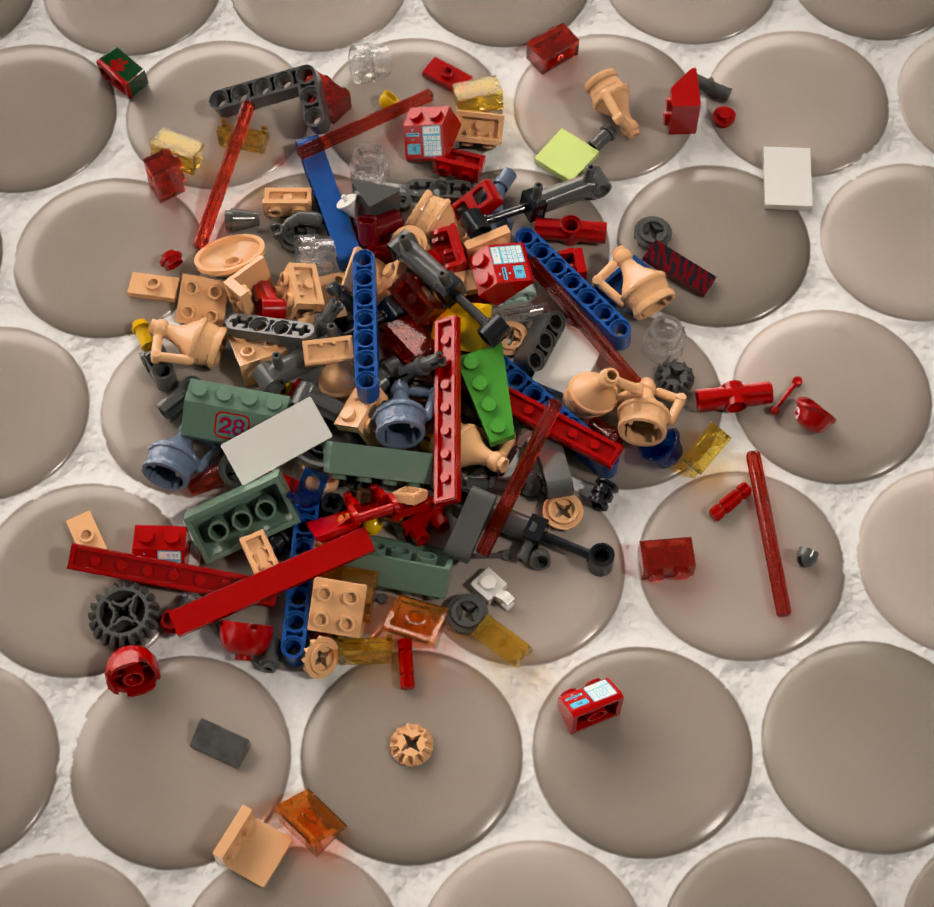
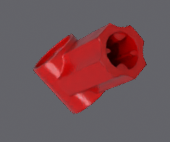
(267, 301)

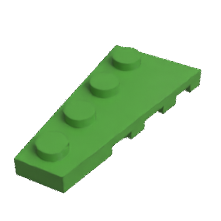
(488, 389)

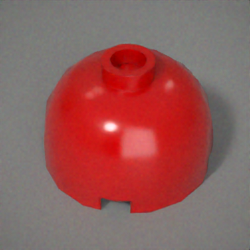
(245, 638)
(132, 671)

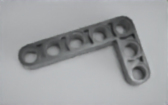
(277, 93)

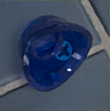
(666, 453)

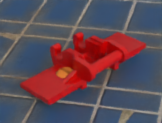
(380, 505)

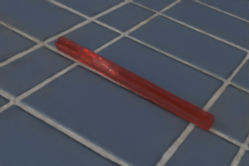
(364, 124)
(224, 175)
(582, 322)
(518, 478)
(768, 534)

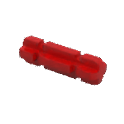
(730, 501)
(406, 666)

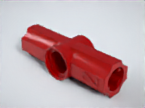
(582, 230)
(734, 396)

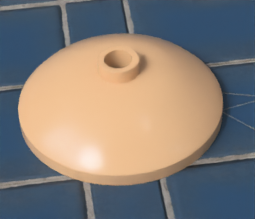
(229, 254)

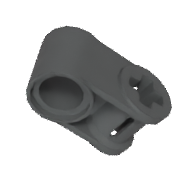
(158, 370)

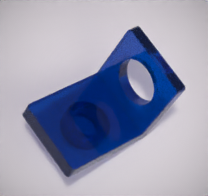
(302, 495)

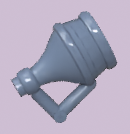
(401, 420)
(174, 461)

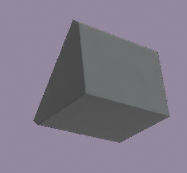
(375, 197)

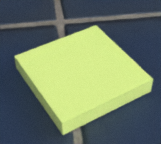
(566, 156)

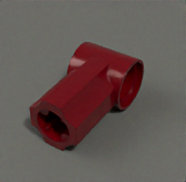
(375, 226)

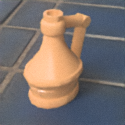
(612, 98)
(433, 213)
(643, 289)
(198, 342)
(596, 393)
(644, 418)
(477, 453)

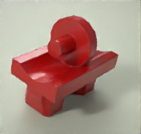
(417, 525)

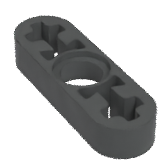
(432, 184)

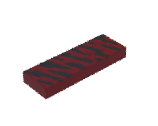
(679, 268)

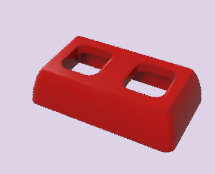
(492, 202)

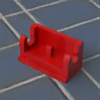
(449, 248)

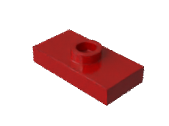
(444, 74)

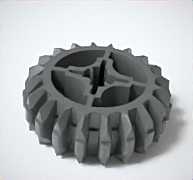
(133, 598)

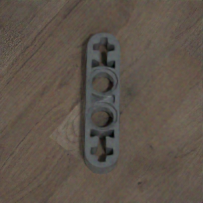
(244, 327)

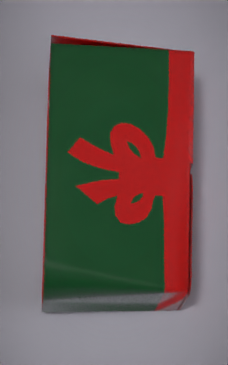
(122, 72)

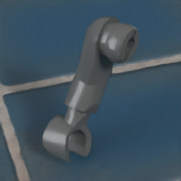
(303, 218)

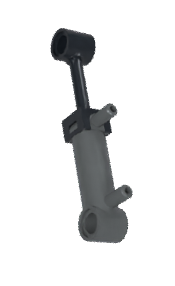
(538, 201)
(446, 285)
(276, 373)
(534, 531)

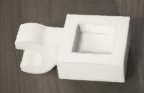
(492, 587)

